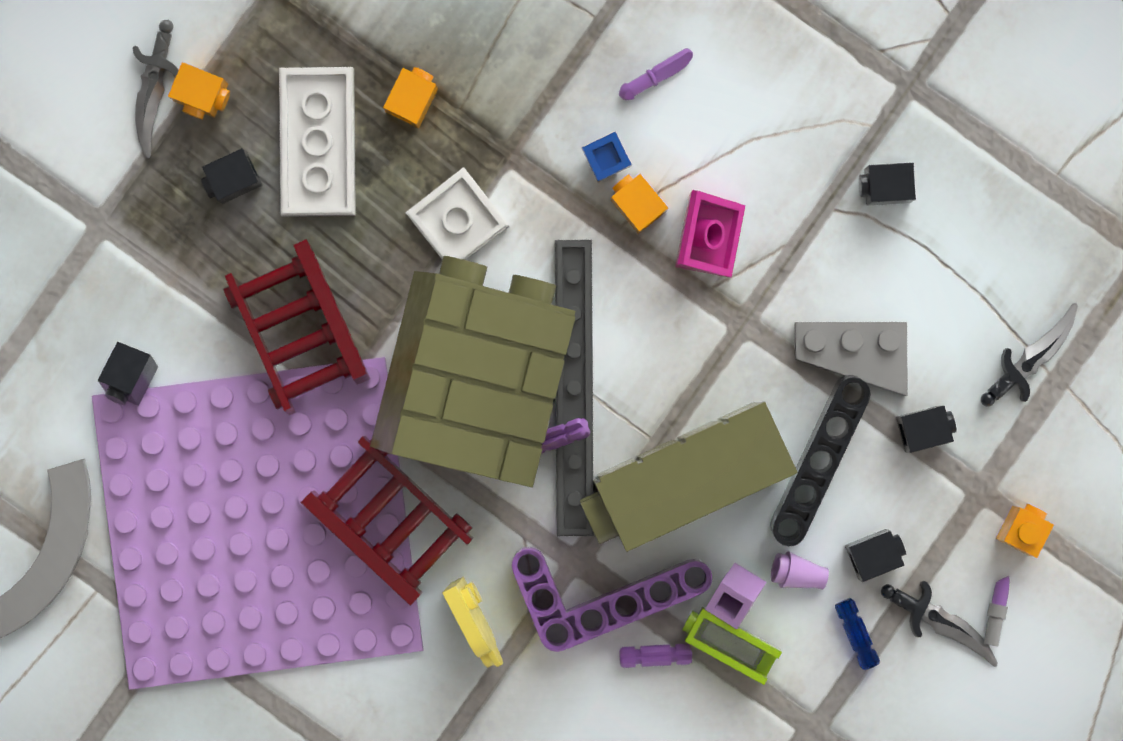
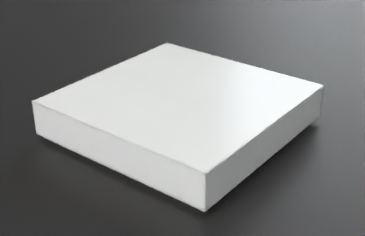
(457, 217)

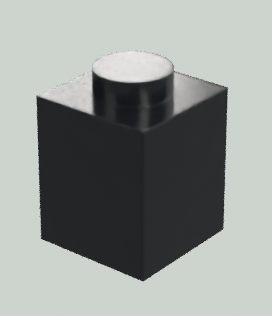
(230, 176)
(888, 184)
(127, 374)
(926, 428)
(876, 554)

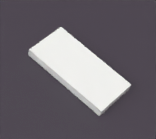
(317, 141)

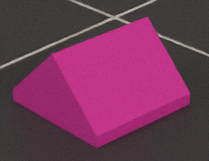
(710, 234)

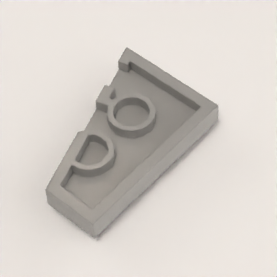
(860, 349)

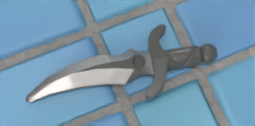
(152, 84)

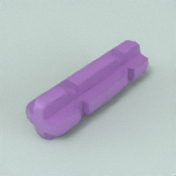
(565, 434)
(655, 655)

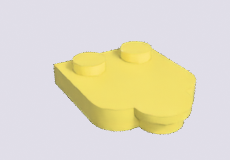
(463, 602)

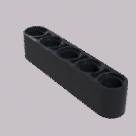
(820, 479)

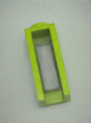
(731, 645)

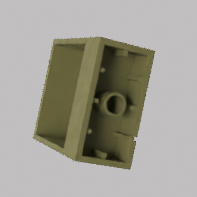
(474, 373)
(688, 477)

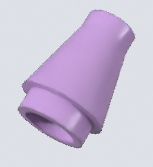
(796, 572)

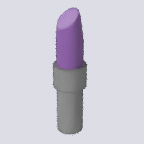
(997, 612)

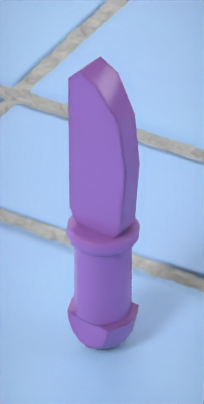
(657, 74)

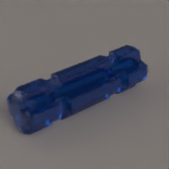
(857, 634)

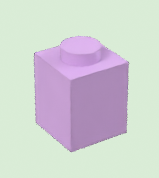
(735, 595)

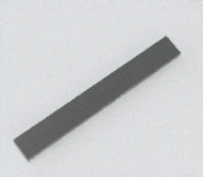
(575, 386)

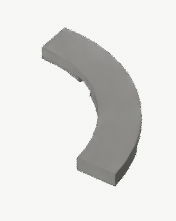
(59, 552)

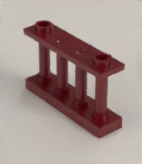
(332, 331)
(378, 557)

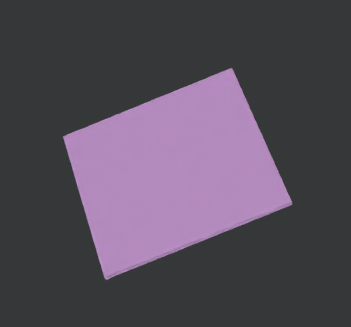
(211, 534)

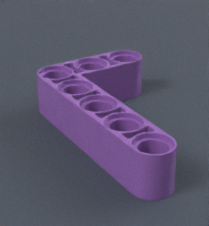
(603, 604)

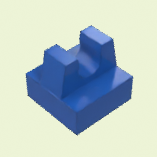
(606, 156)

